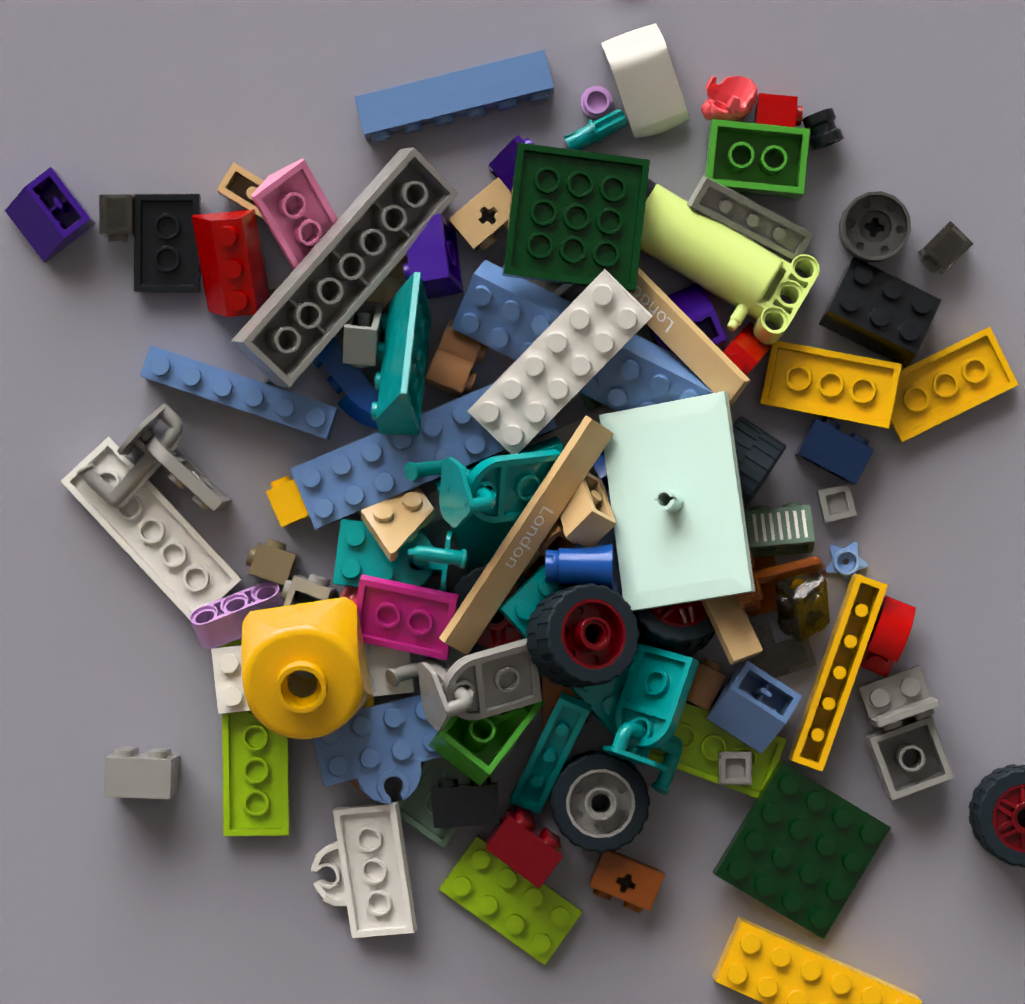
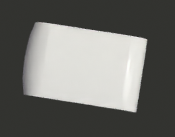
(646, 81)

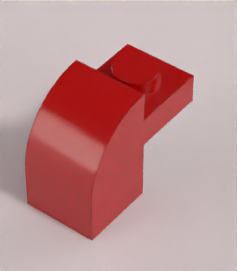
(888, 636)

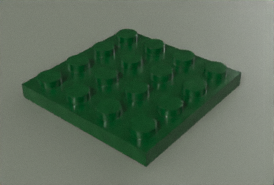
(575, 216)
(801, 849)

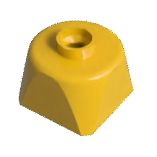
(312, 638)

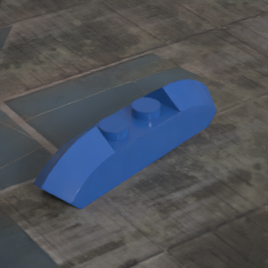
(350, 379)

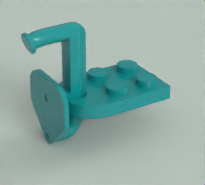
(509, 478)
(361, 554)
(652, 709)

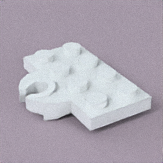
(369, 870)

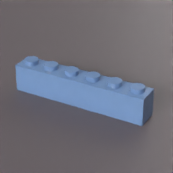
(454, 95)
(239, 392)

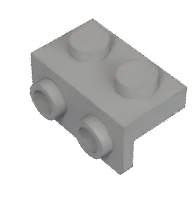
(314, 586)

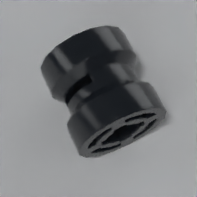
(823, 129)

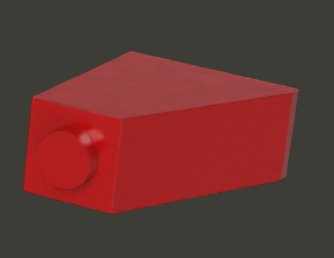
(746, 350)

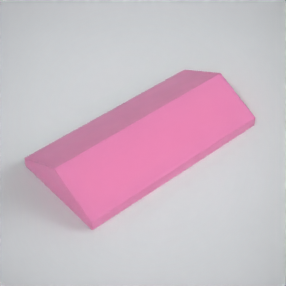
(294, 210)

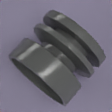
(888, 213)

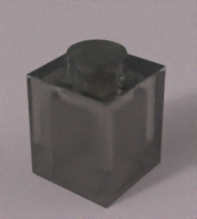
(116, 217)
(944, 248)

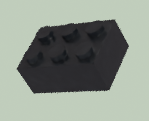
(880, 312)

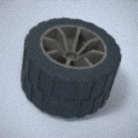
(756, 456)

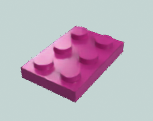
(405, 616)

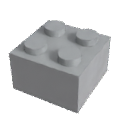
(909, 757)
(141, 774)

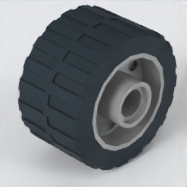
(602, 827)

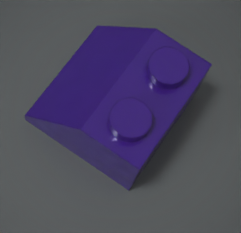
(436, 258)

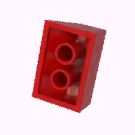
(231, 262)

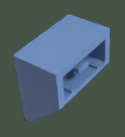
(753, 706)

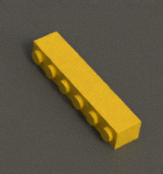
(837, 672)

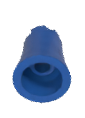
(580, 566)

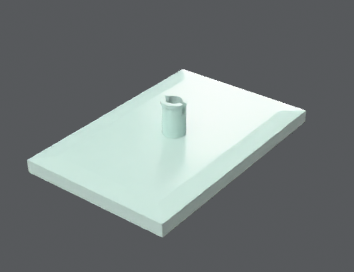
(699, 539)

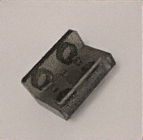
(803, 608)

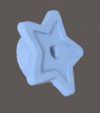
(850, 553)

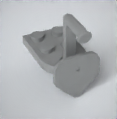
(157, 452)
(475, 684)

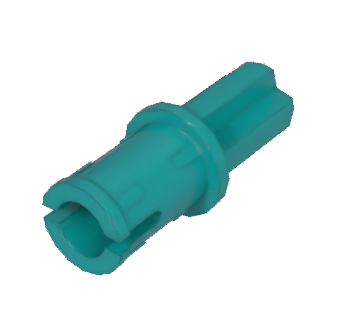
(596, 130)

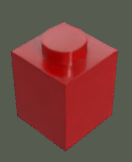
(778, 110)

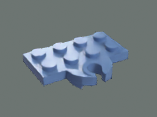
(379, 745)

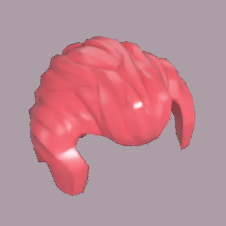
(729, 99)

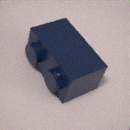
(835, 451)

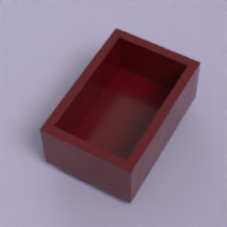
(525, 846)

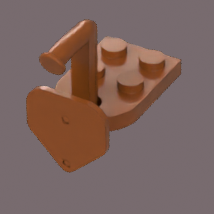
(768, 573)

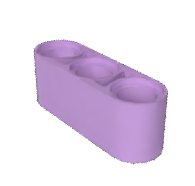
(222, 619)

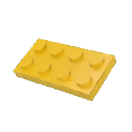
(831, 384)
(950, 384)

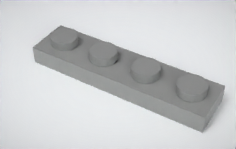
(750, 218)

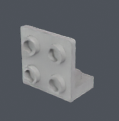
(897, 698)

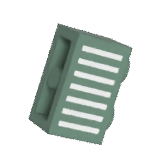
(780, 530)

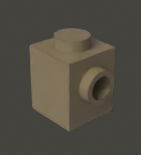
(271, 561)

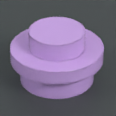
(596, 102)

